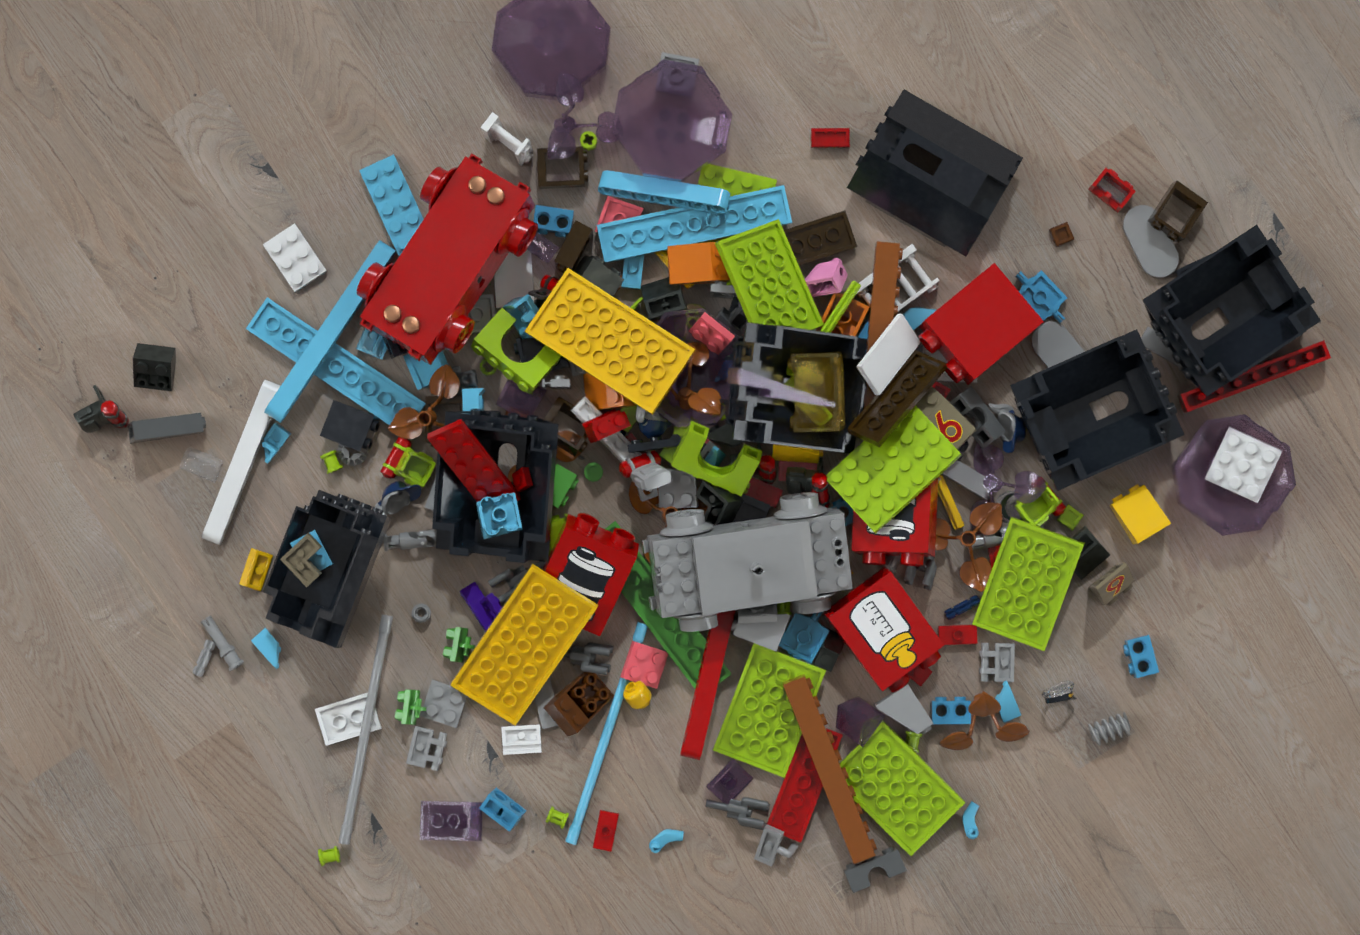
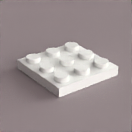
(1243, 464)

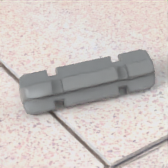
(204, 658)

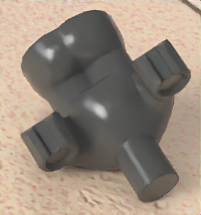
(466, 379)

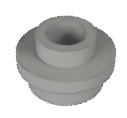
(416, 617)

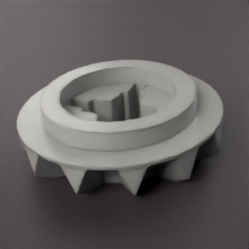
(355, 459)

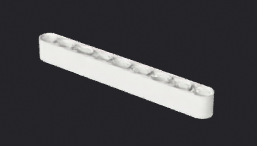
(240, 466)

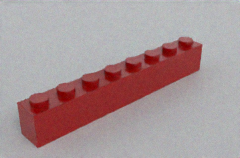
(1258, 375)

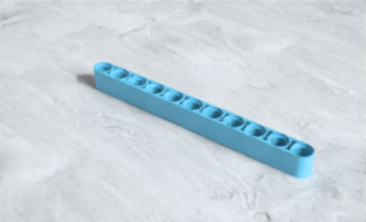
(324, 338)

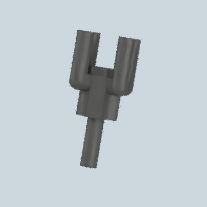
(929, 568)
(512, 578)
(586, 657)
(742, 810)

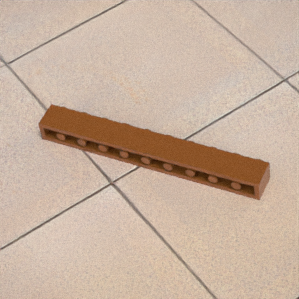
(882, 295)
(829, 769)

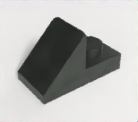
(829, 651)

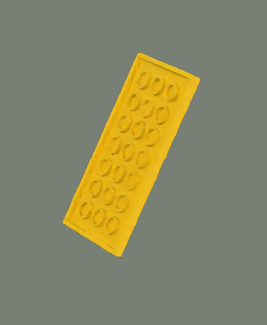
(610, 341)
(524, 644)

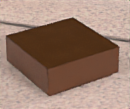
(1061, 234)

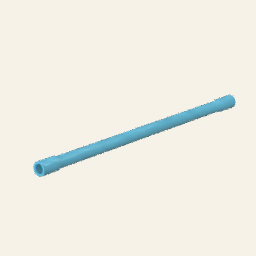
(575, 827)

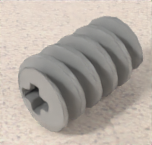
(1110, 729)

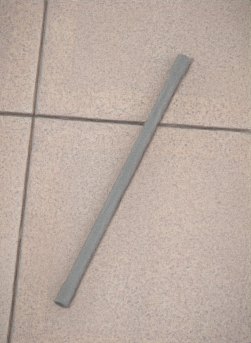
(384, 631)

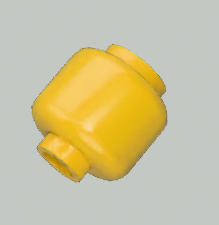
(637, 695)

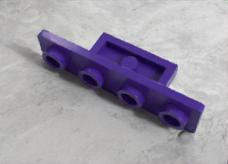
(483, 608)

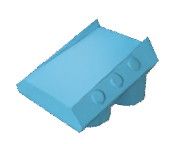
(422, 371)
(498, 515)

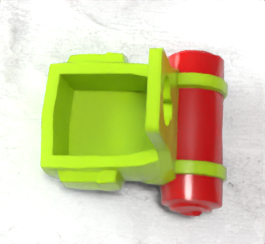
(408, 464)
(1039, 510)

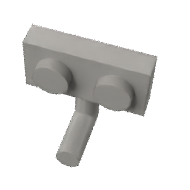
(770, 846)

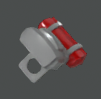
(646, 473)

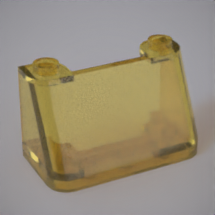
(824, 377)

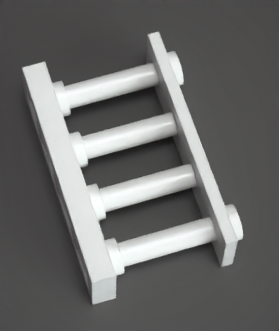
(493, 130)
(907, 256)

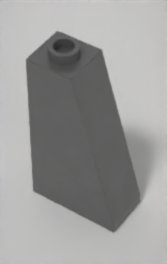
(166, 427)

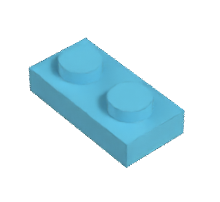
(633, 272)

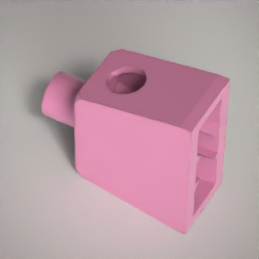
(826, 278)

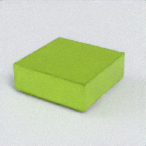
(1070, 517)

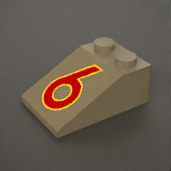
(946, 417)
(1112, 583)

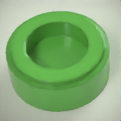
(593, 472)

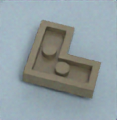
(298, 559)

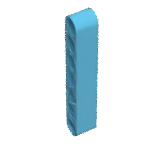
(664, 192)

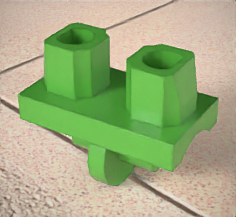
(460, 646)
(411, 706)

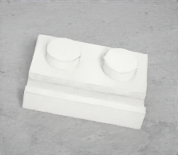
(521, 739)

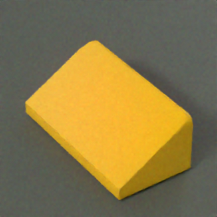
(255, 569)

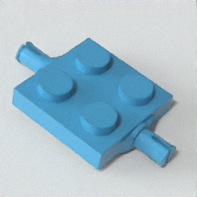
(1042, 295)
(804, 637)

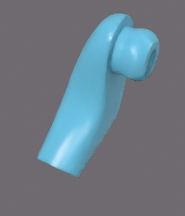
(968, 820)
(665, 837)

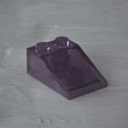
(451, 821)

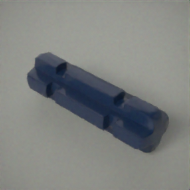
(962, 607)

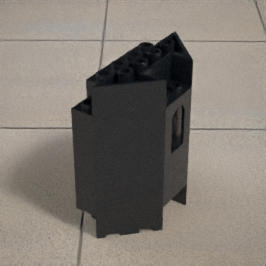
(960, 194)
(1253, 294)
(766, 353)
(1064, 426)
(456, 509)
(352, 541)

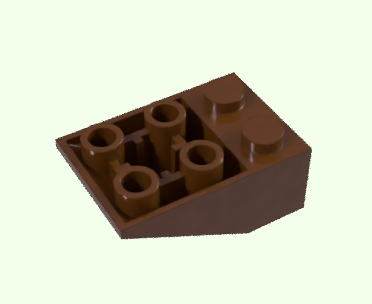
(578, 702)

